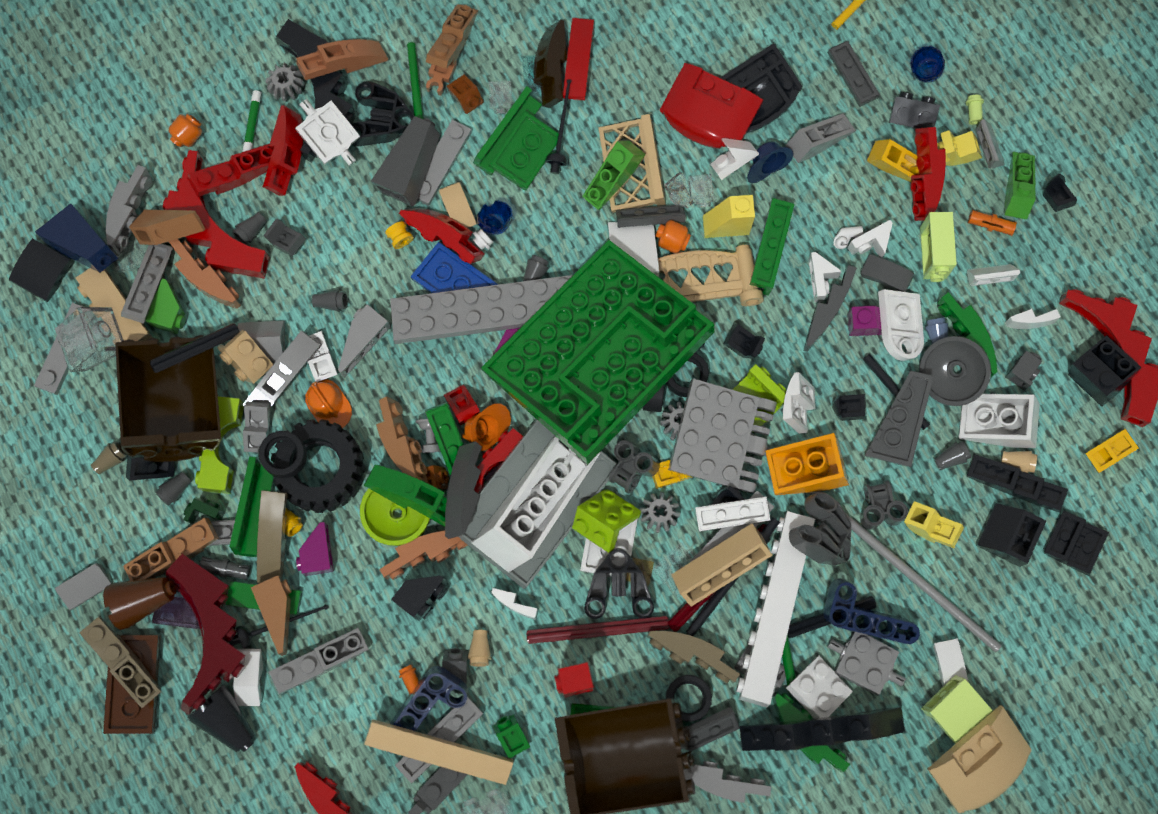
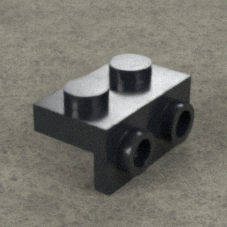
(914, 111)

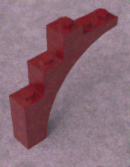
(206, 597)

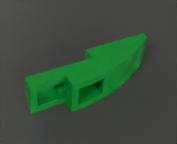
(968, 324)
(408, 491)
(787, 713)

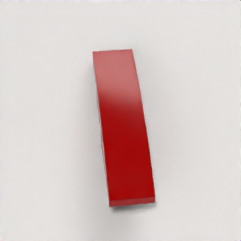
(578, 58)

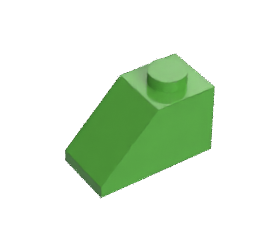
(166, 310)

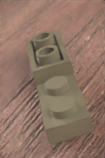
(685, 647)
(122, 661)

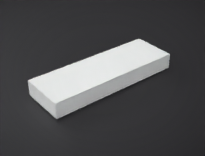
(732, 514)

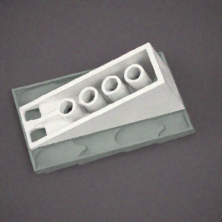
(532, 503)

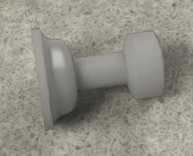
(431, 445)

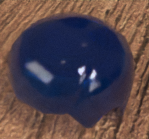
(927, 64)
(495, 218)

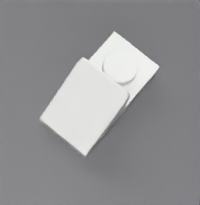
(738, 154)
(876, 237)
(819, 271)

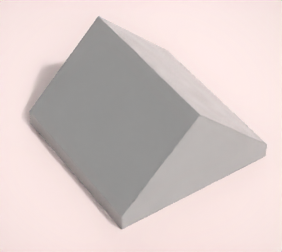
(268, 337)

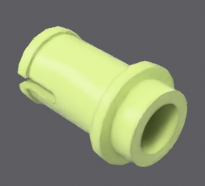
(975, 109)

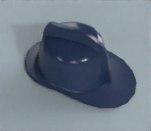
(770, 159)

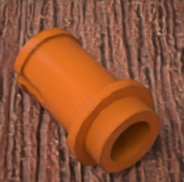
(409, 678)

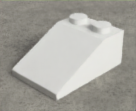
(1001, 420)

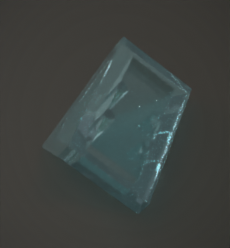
(528, 74)

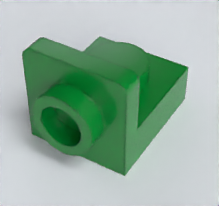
(510, 736)

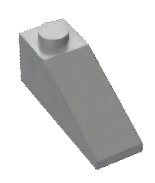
(819, 137)
(363, 334)

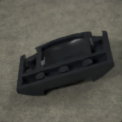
(771, 80)

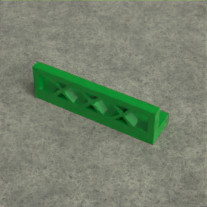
(495, 141)
(771, 245)
(246, 523)

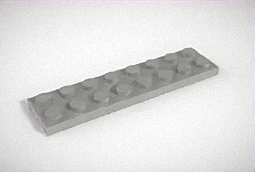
(470, 309)

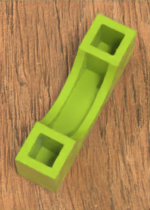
(213, 474)

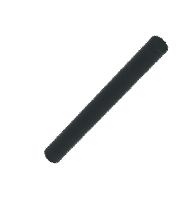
(887, 381)

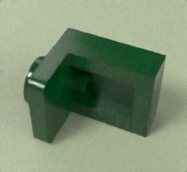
(209, 508)

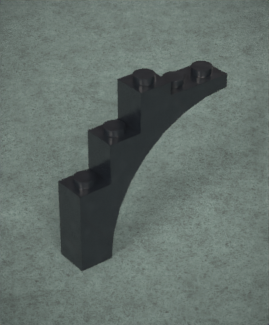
(326, 87)
(822, 731)

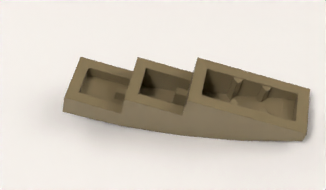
(271, 535)

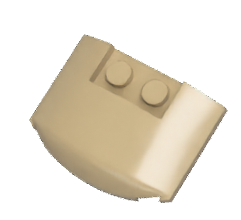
(982, 762)

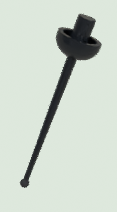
(556, 158)
(244, 635)

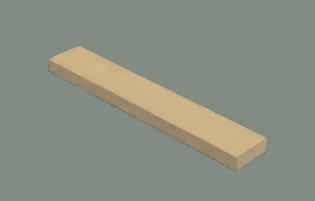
(438, 752)

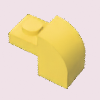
(960, 148)
(931, 526)

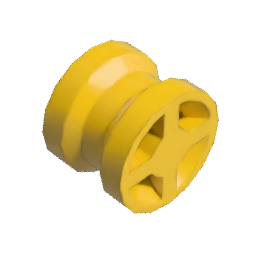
(399, 235)

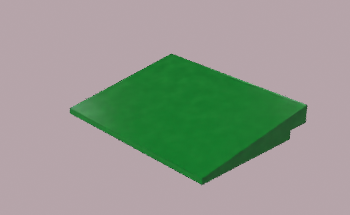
(599, 350)

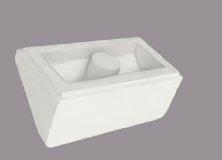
(992, 274)

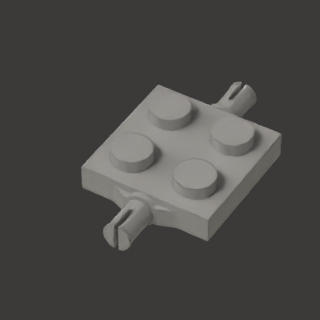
(866, 662)

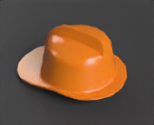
(328, 403)
(487, 425)

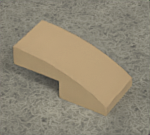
(457, 204)

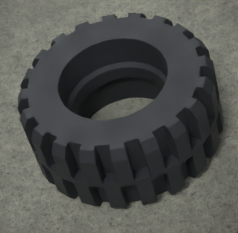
(344, 482)

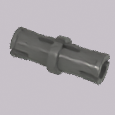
(225, 568)

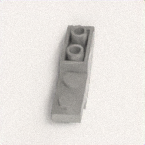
(122, 208)
(284, 370)
(319, 661)
(710, 779)

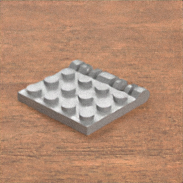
(718, 434)

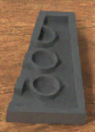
(902, 425)

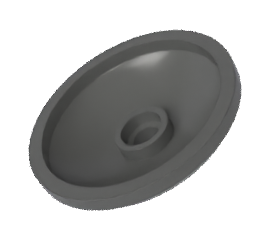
(949, 386)

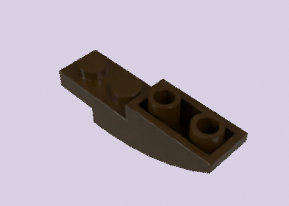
(547, 68)

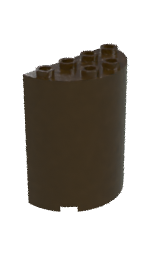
(170, 411)
(626, 758)

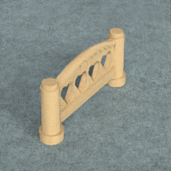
(714, 286)

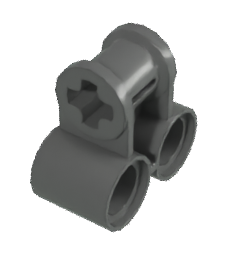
(631, 466)
(879, 502)

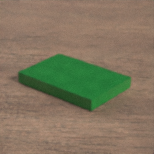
(524, 150)

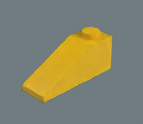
(893, 159)

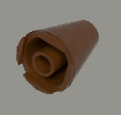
(136, 599)

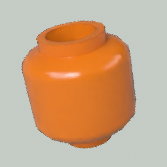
(185, 130)
(673, 236)

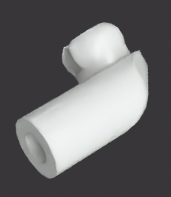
(845, 235)

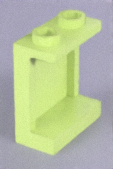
(957, 708)

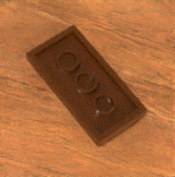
(121, 710)

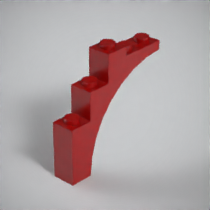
(224, 251)
(1115, 321)

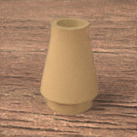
(1021, 459)
(479, 650)

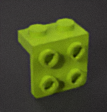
(761, 385)
(603, 518)

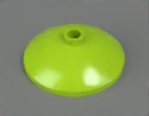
(382, 526)

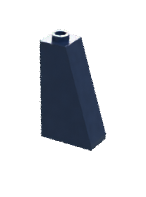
(76, 239)

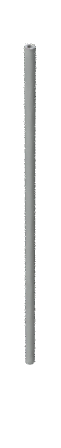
(920, 582)

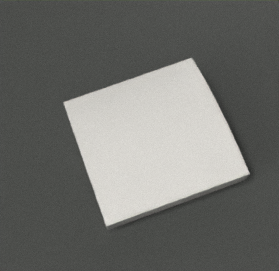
(798, 399)

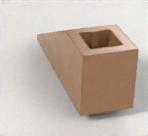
(162, 226)

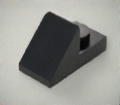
(140, 469)

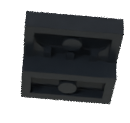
(39, 270)
(1076, 543)

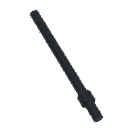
(719, 594)

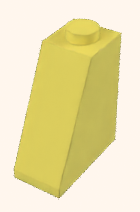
(730, 217)

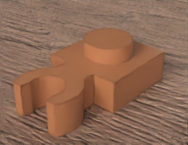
(439, 76)

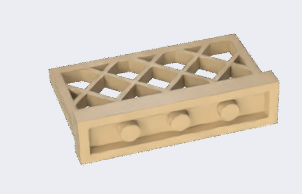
(651, 160)

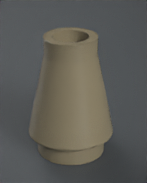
(108, 458)

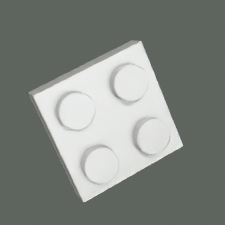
(819, 689)

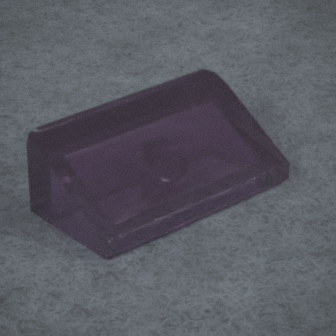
(177, 614)

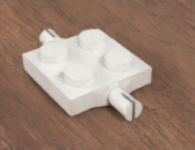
(327, 132)

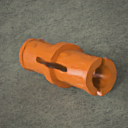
(992, 222)

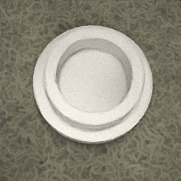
(482, 239)

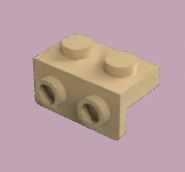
(245, 357)

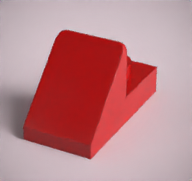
(461, 404)

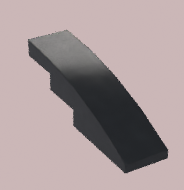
(1017, 483)

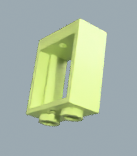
(938, 246)

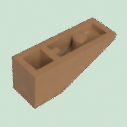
(275, 605)

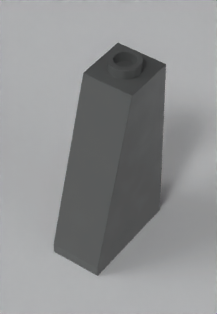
(408, 162)

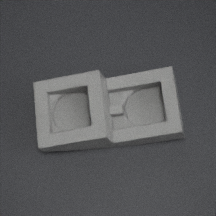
(256, 425)

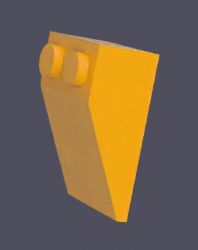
(807, 466)

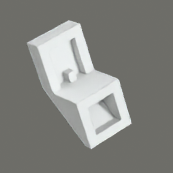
(247, 685)

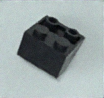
(1104, 370)
(1011, 534)
(419, 594)

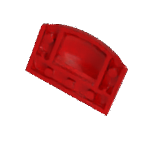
(709, 107)

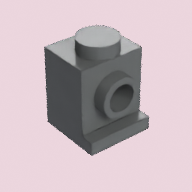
(1025, 370)

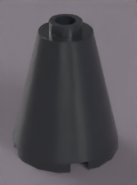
(224, 720)

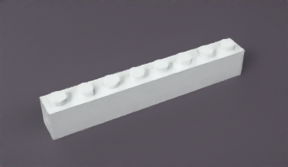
(774, 615)

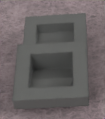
(888, 273)

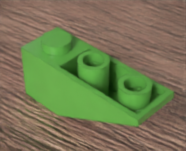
(613, 173)
(1020, 186)

